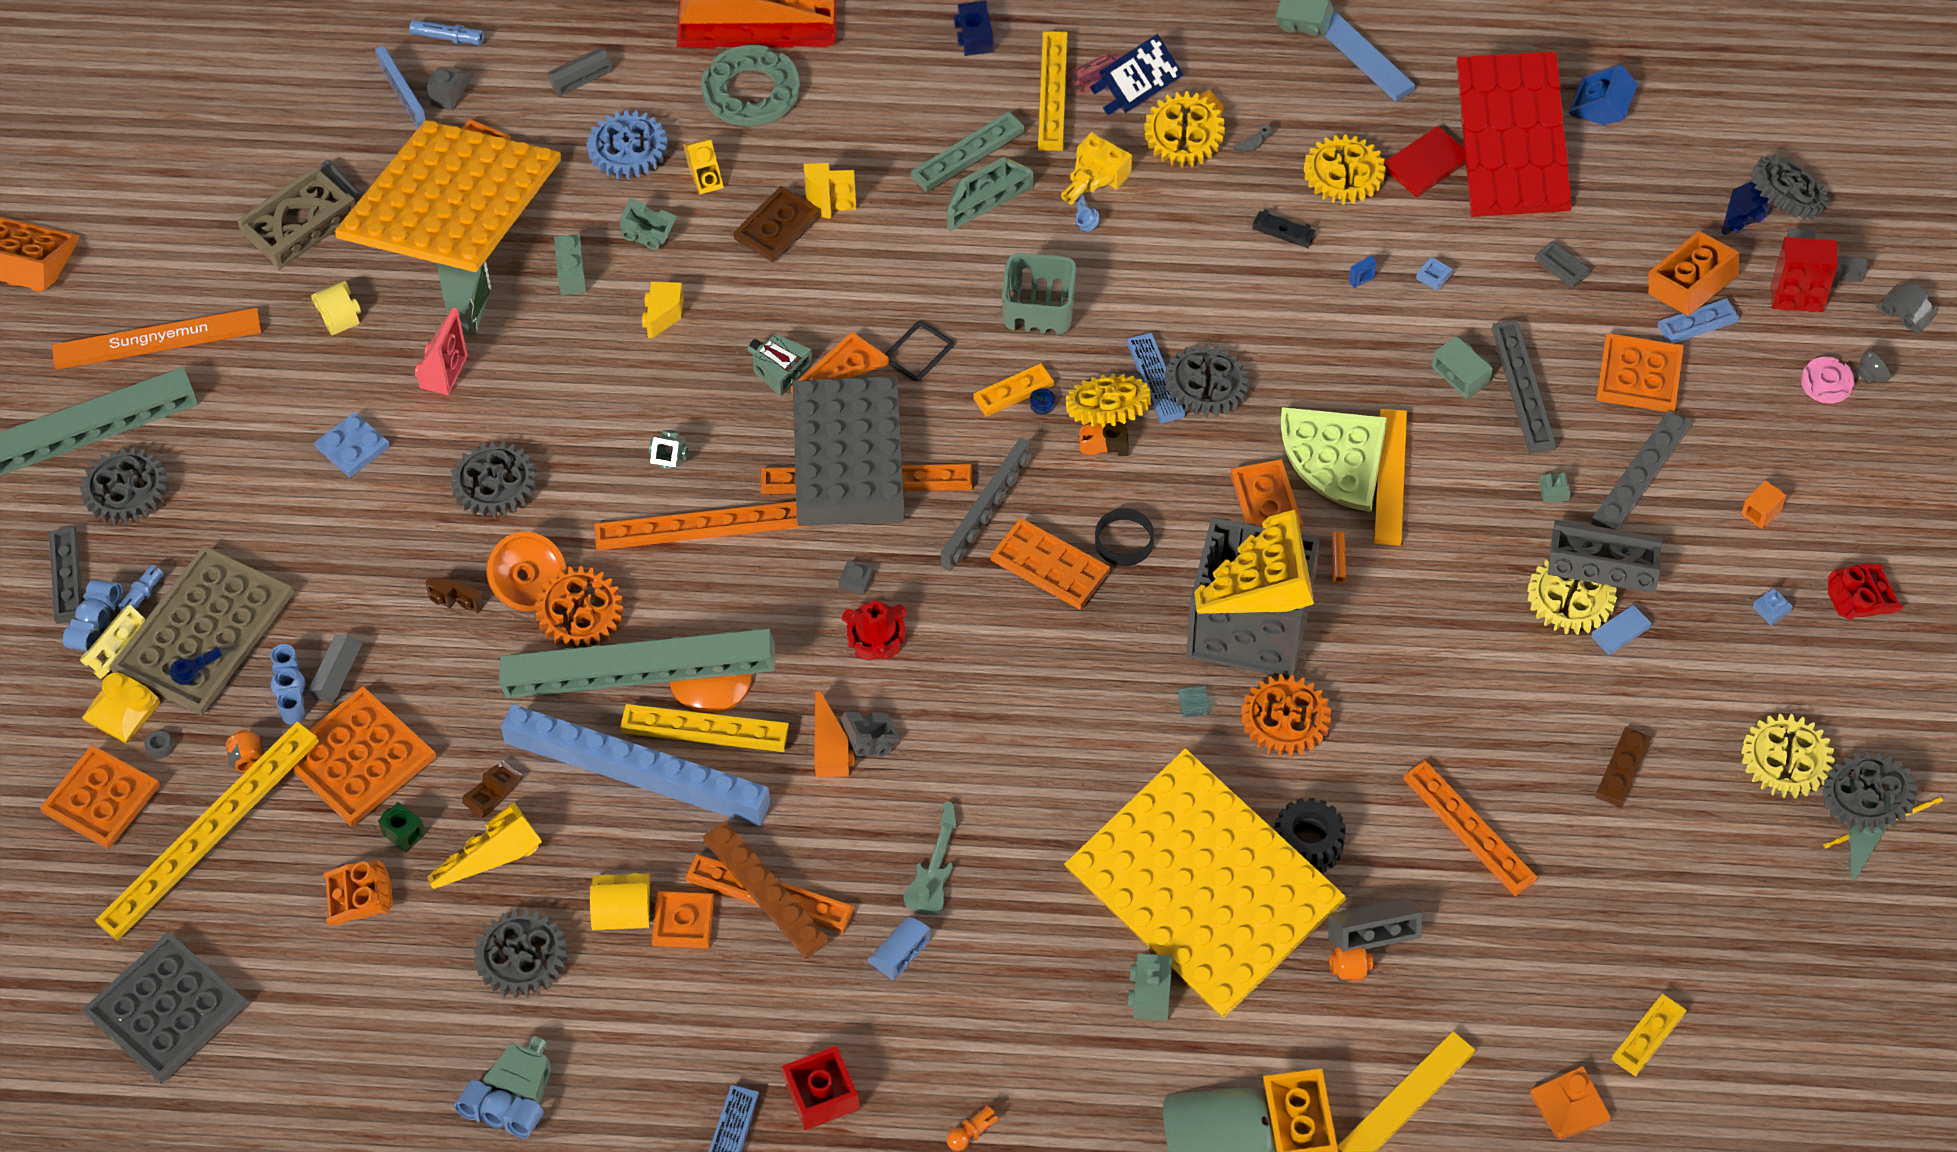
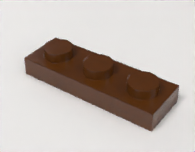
(1623, 767)

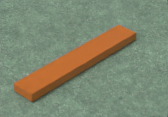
(1470, 828)
(821, 909)

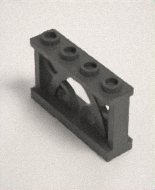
(1576, 543)

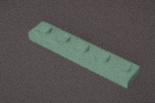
(967, 152)

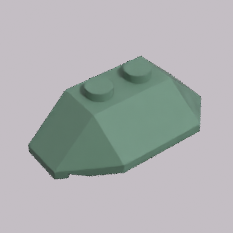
(987, 190)

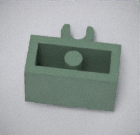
(1152, 987)

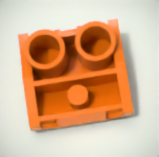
(357, 892)

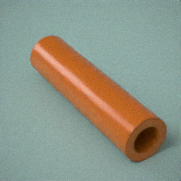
(1338, 557)

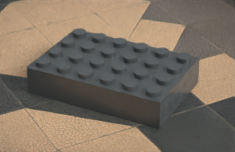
(847, 451)

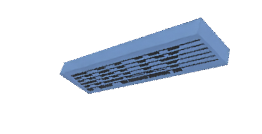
(400, 86)
(1152, 371)
(735, 1120)

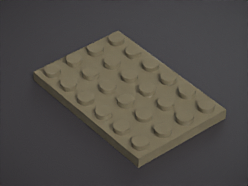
(206, 608)

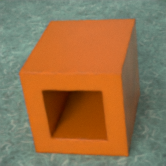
(1763, 504)

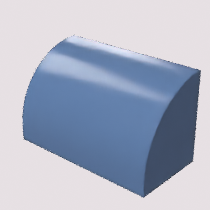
(900, 947)

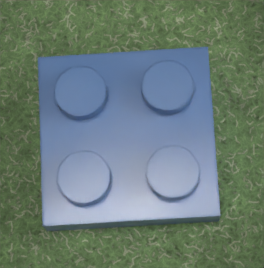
(352, 444)

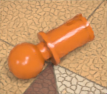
(958, 1138)

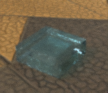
(1193, 702)

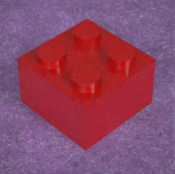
(820, 1087)

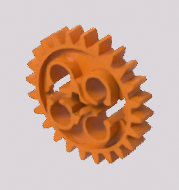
(558, 597)
(1282, 735)

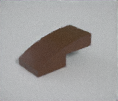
(493, 789)

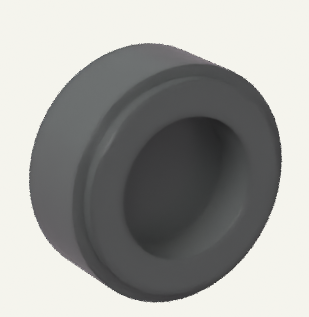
(159, 744)

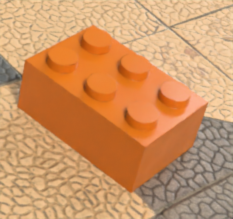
(1693, 273)

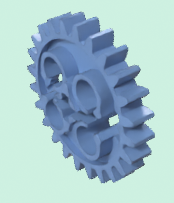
(627, 144)

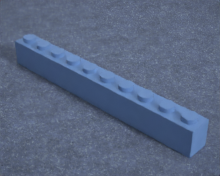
(636, 765)

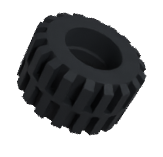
(1317, 818)

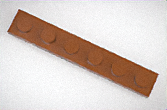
(765, 889)

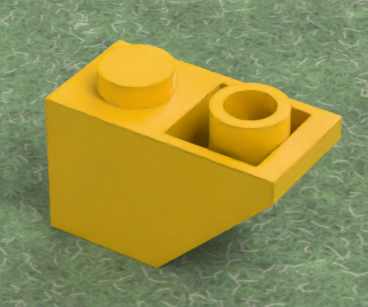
(703, 165)
(663, 305)

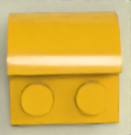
(829, 189)
(620, 901)

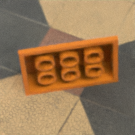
(33, 253)

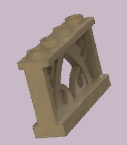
(304, 236)

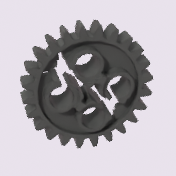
(1789, 187)
(1187, 380)
(493, 479)
(124, 485)
(1872, 781)
(520, 953)

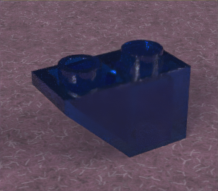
(1745, 208)

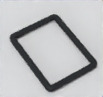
(919, 323)

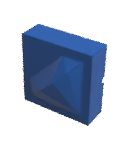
(1362, 271)

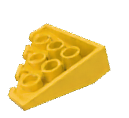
(1265, 576)

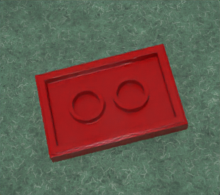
(1426, 161)

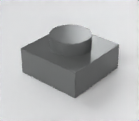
(855, 578)

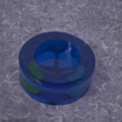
(1042, 401)

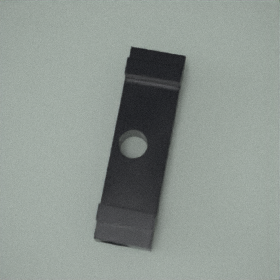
(1275, 226)

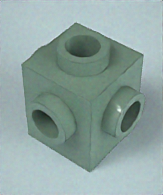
(662, 455)

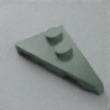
(1862, 843)

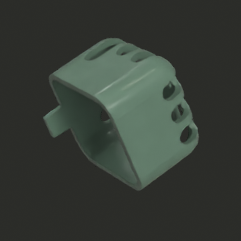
(1035, 315)

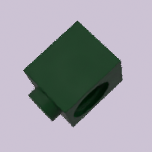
(405, 836)

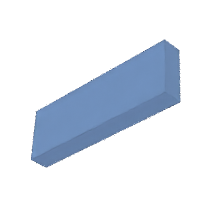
(1699, 322)

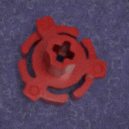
(876, 626)

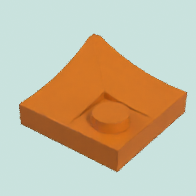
(1570, 1104)

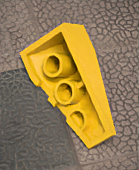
(505, 840)

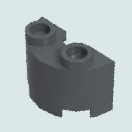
(1909, 304)
(870, 734)

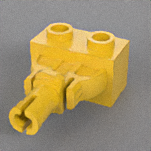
(1096, 166)

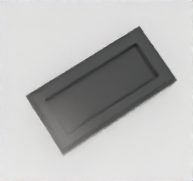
(1562, 264)

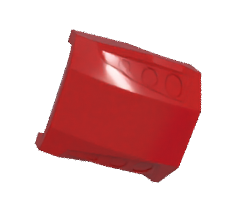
(1862, 591)

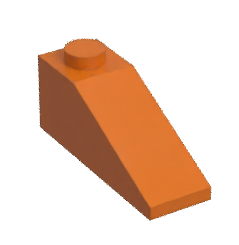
(831, 743)

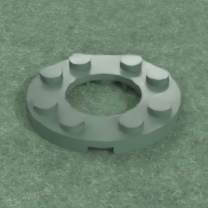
(749, 58)

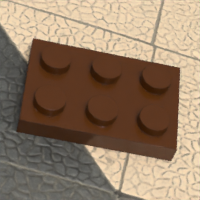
(776, 223)

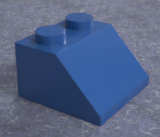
(1604, 96)

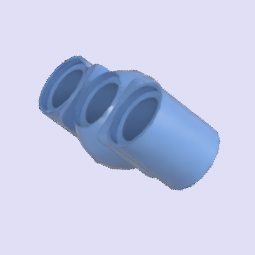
(92, 614)
(290, 694)
(498, 1109)

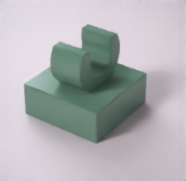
(1554, 488)

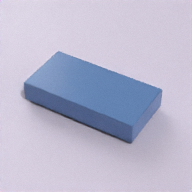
(1621, 630)

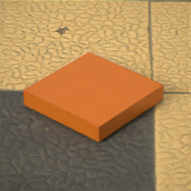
(683, 919)

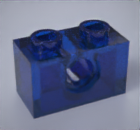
(974, 28)

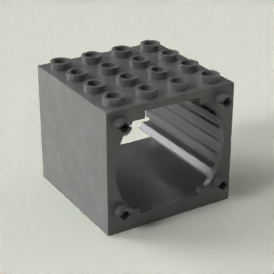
(1246, 640)

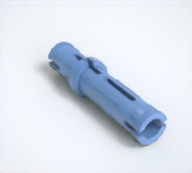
(452, 33)

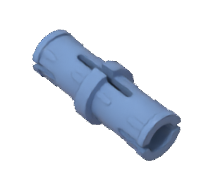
(142, 589)

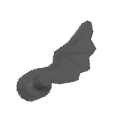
(1253, 142)

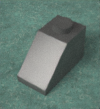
(447, 86)

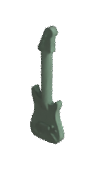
(926, 891)

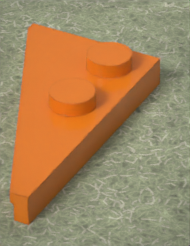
(846, 360)

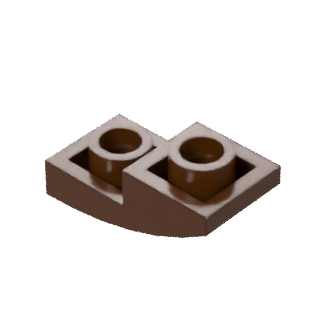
(449, 592)

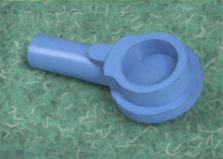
(1086, 217)

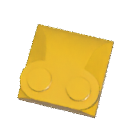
(121, 707)

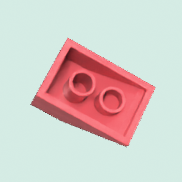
(443, 356)

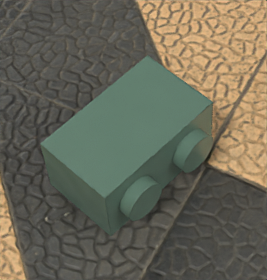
(1305, 16)
(570, 264)
(1462, 367)

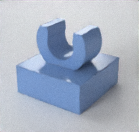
(1772, 606)

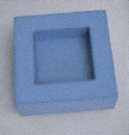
(1434, 273)

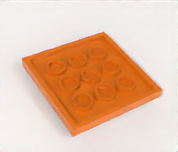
(361, 756)

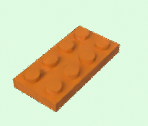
(1050, 563)

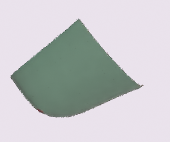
(1218, 1121)

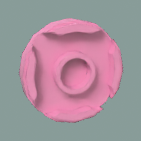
(1827, 380)

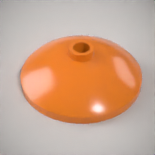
(525, 553)
(712, 694)

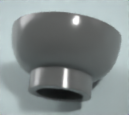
(1872, 368)

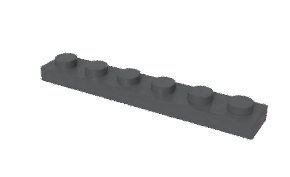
(1523, 387)
(1642, 471)
(982, 509)

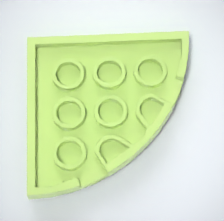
(1335, 453)

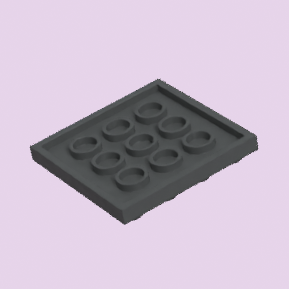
(164, 1007)

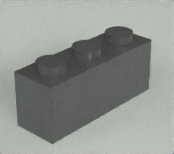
(1375, 925)

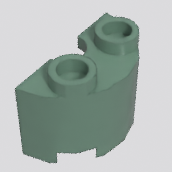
(645, 225)

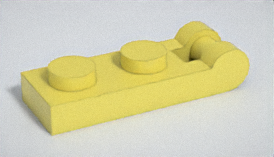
(113, 640)

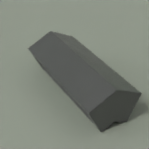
(580, 71)
(334, 668)

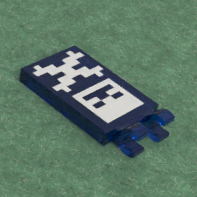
(1138, 75)

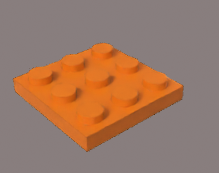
(1639, 372)
(100, 797)

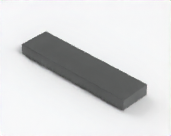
(65, 573)

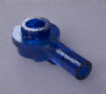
(185, 670)

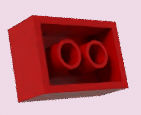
(1804, 274)

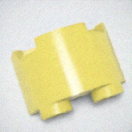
(337, 308)

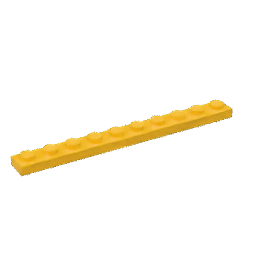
(206, 831)

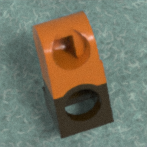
(1104, 439)

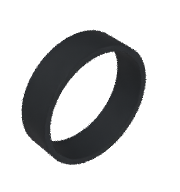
(1124, 514)

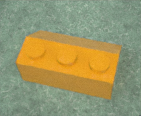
(1300, 1112)

